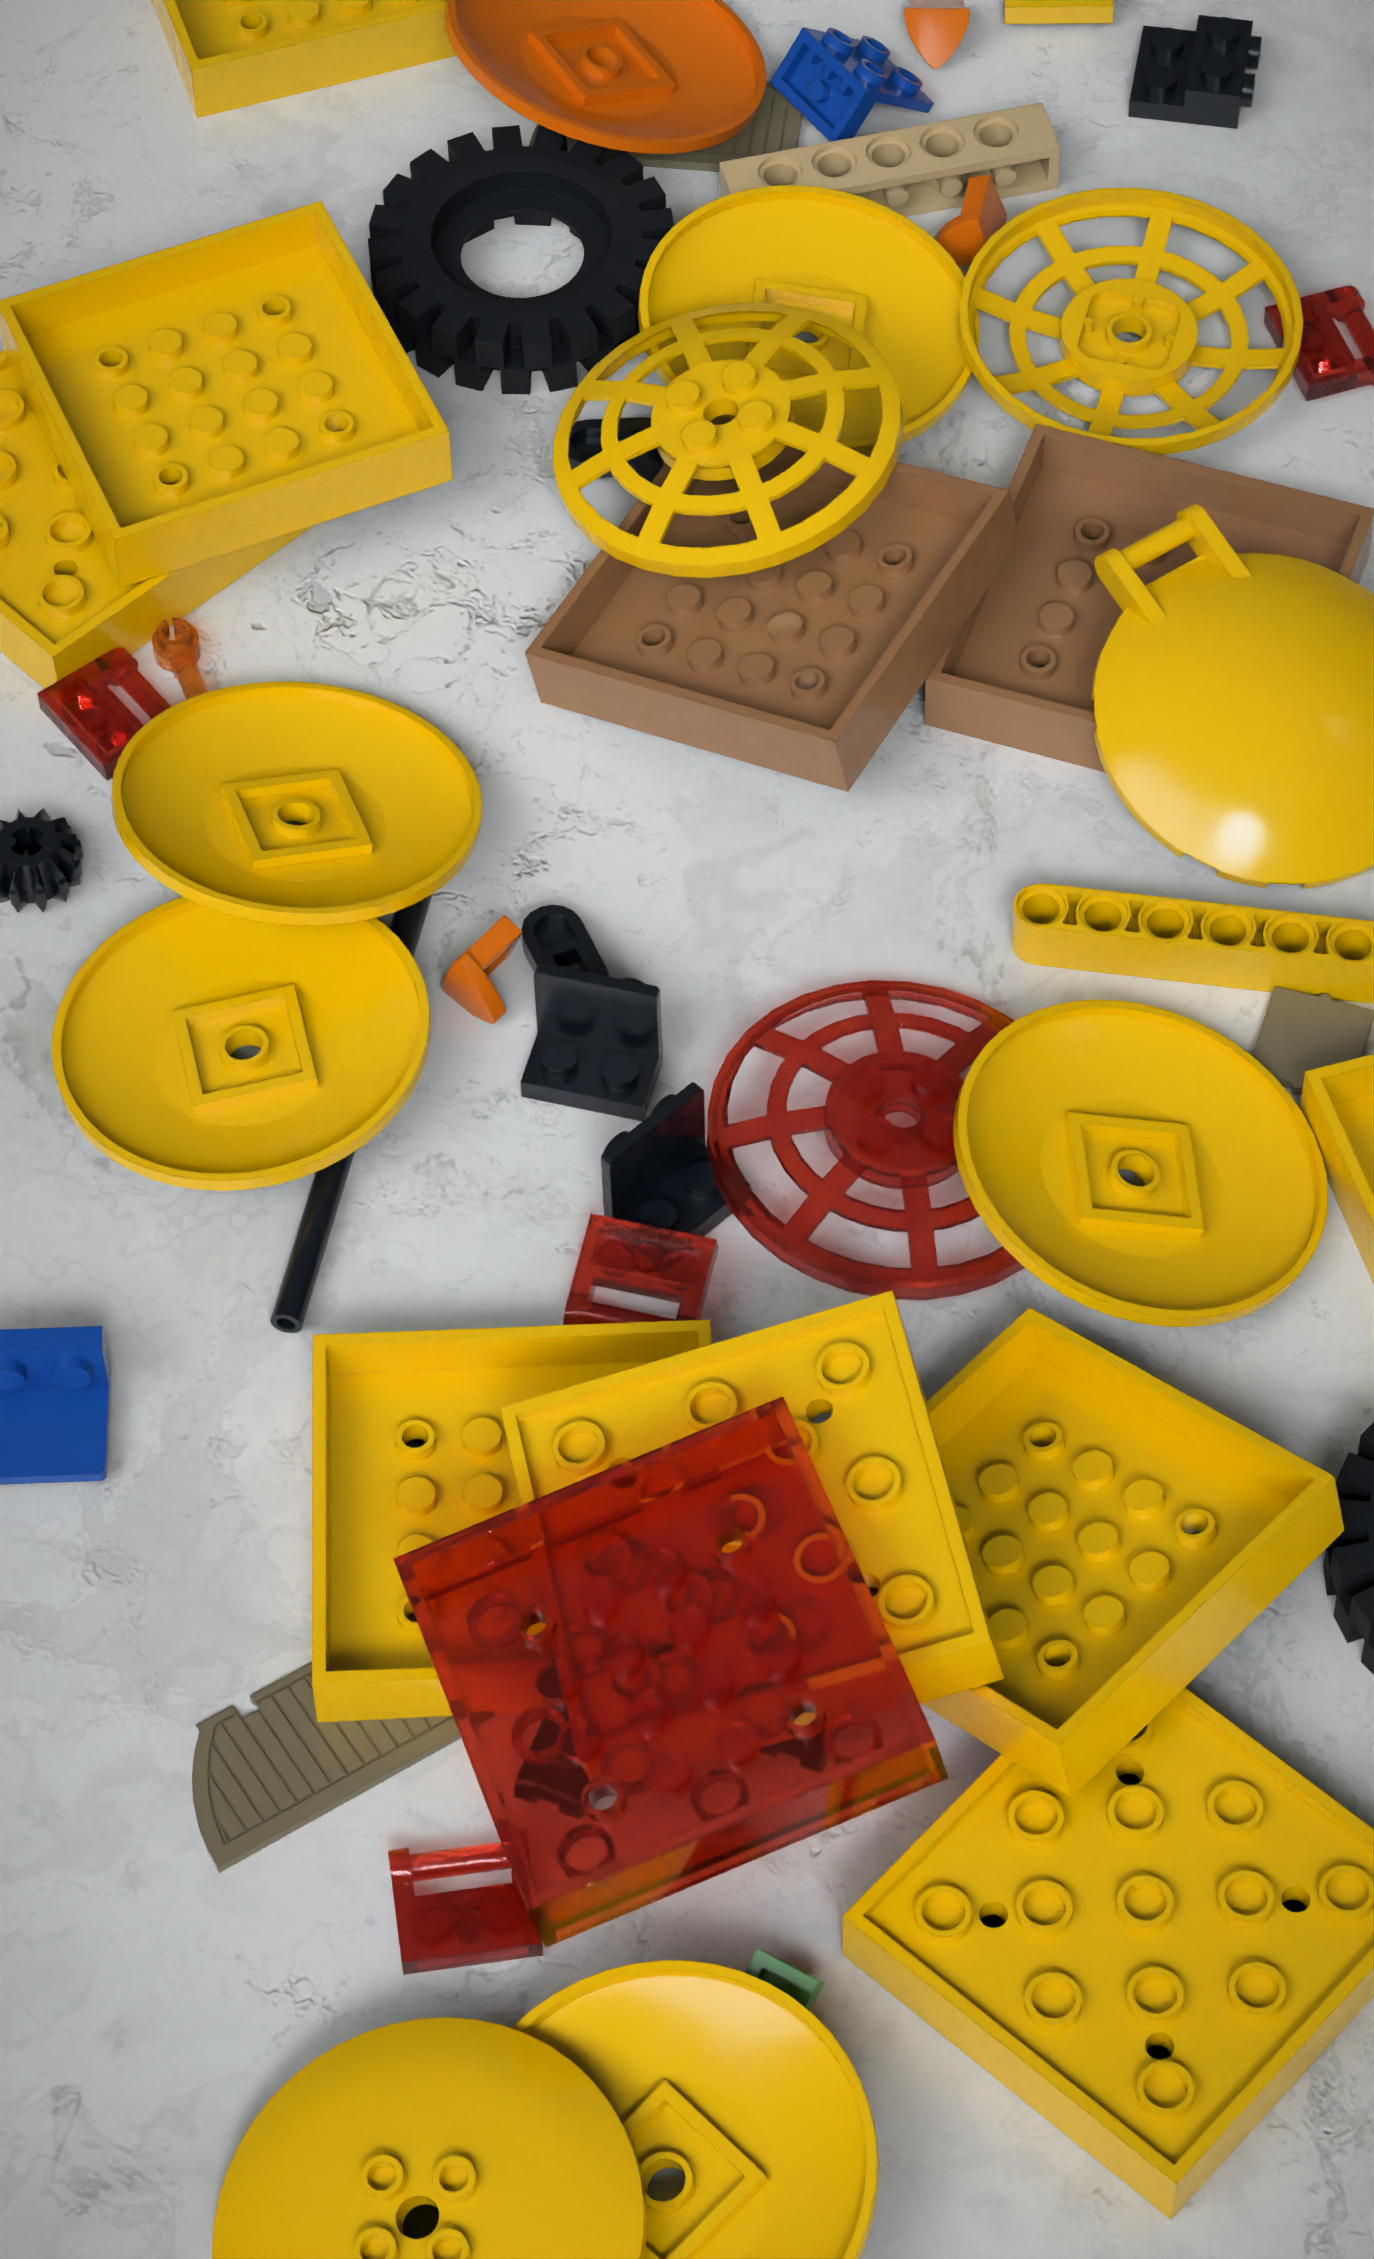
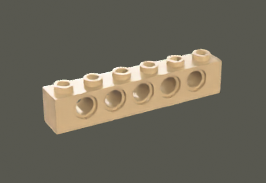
(918, 165)

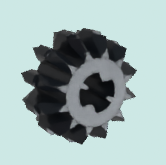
(38, 860)

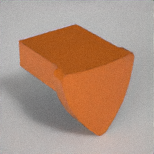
(936, 28)
(979, 220)
(468, 976)

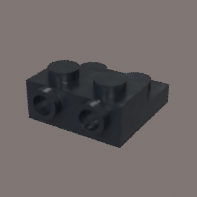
(1196, 73)

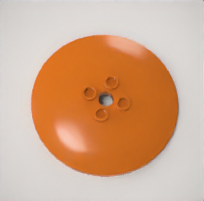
(616, 69)

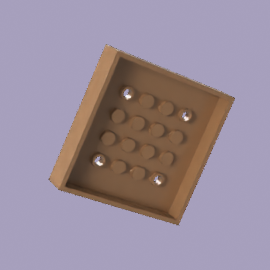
(1056, 610)
(789, 660)

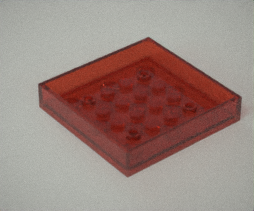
(667, 1671)

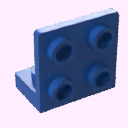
(841, 78)
(54, 1405)

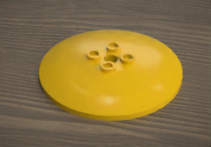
(836, 259)
(375, 789)
(182, 988)
(1207, 1128)
(737, 2096)
(444, 2117)

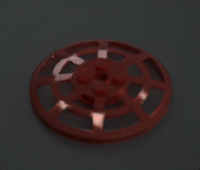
(862, 1137)

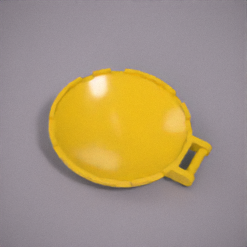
(1240, 707)

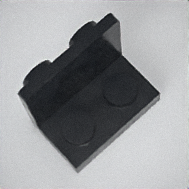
(594, 1042)
(663, 1169)

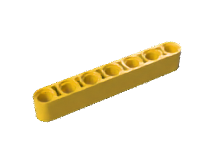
(1194, 941)

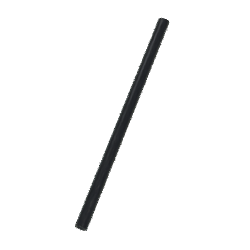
(328, 1188)

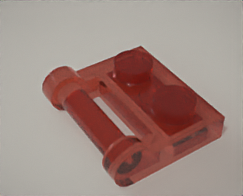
(1324, 358)
(93, 714)
(639, 1262)
(463, 1924)

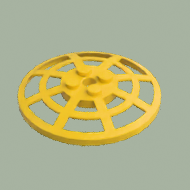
(1136, 306)
(732, 450)

